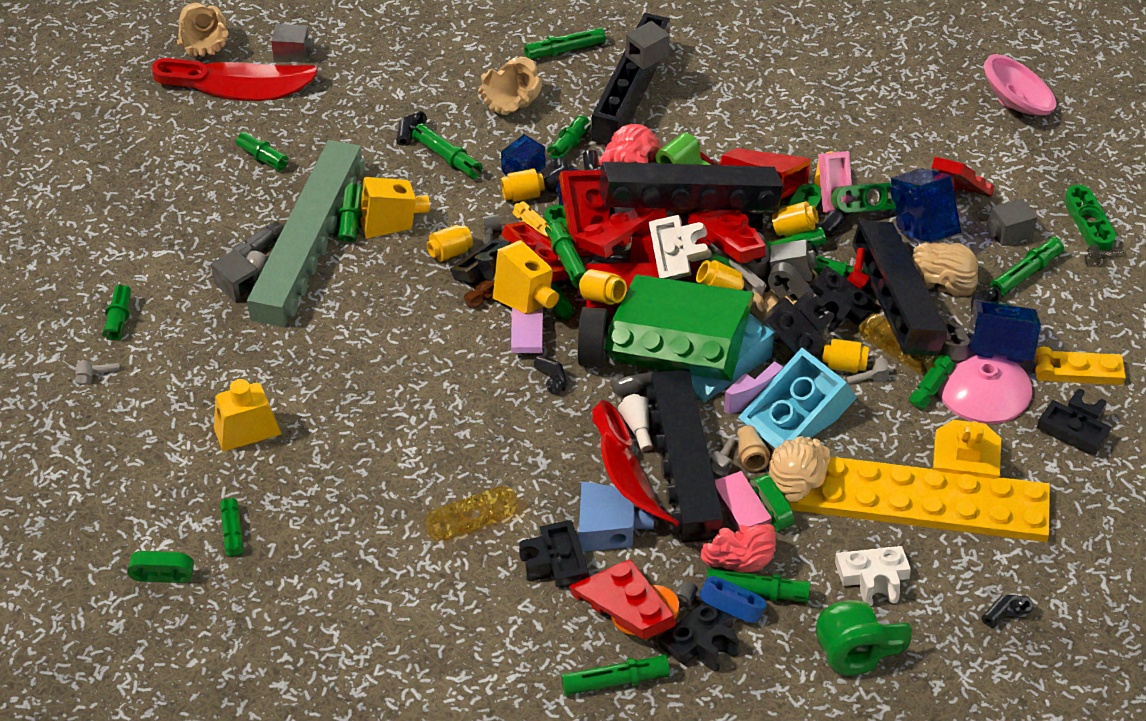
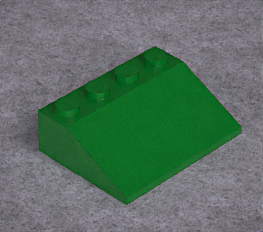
(680, 327)

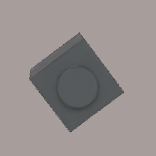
(647, 45)
(1011, 222)
(797, 255)
(234, 275)

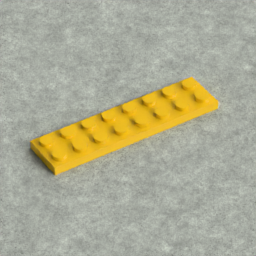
(931, 499)

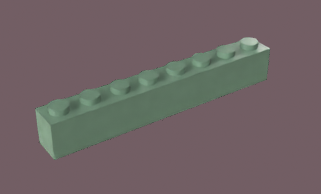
(305, 235)

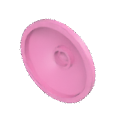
(1018, 86)
(986, 389)

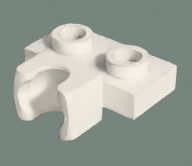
(676, 246)
(875, 571)

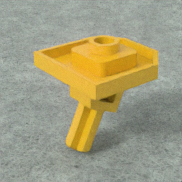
(967, 449)

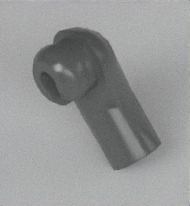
(630, 384)

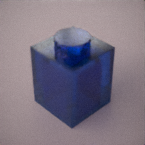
(523, 155)

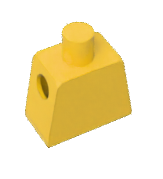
(389, 206)
(523, 279)
(243, 416)

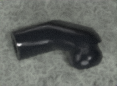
(551, 181)

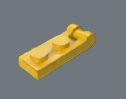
(1079, 367)

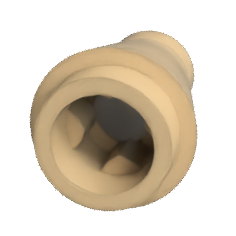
(752, 451)

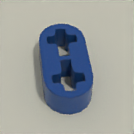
(732, 599)

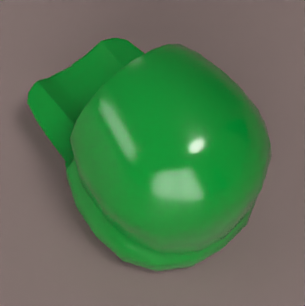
(847, 629)

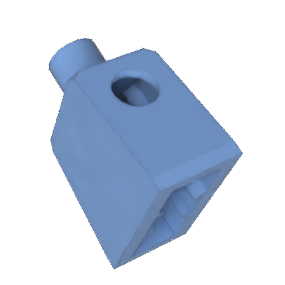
(608, 518)

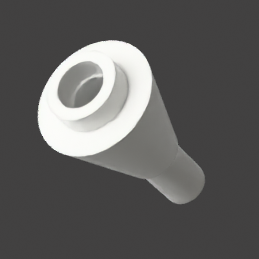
(636, 414)

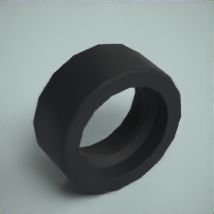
(593, 336)

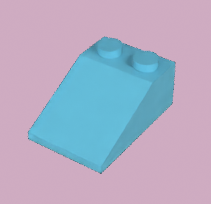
(755, 350)
(798, 401)

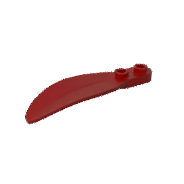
(235, 79)
(621, 462)

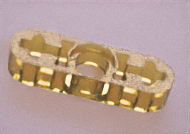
(879, 333)
(452, 529)

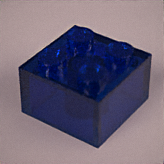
(925, 205)
(1004, 331)

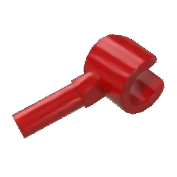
(856, 276)

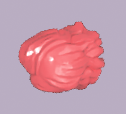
(631, 145)
(742, 551)

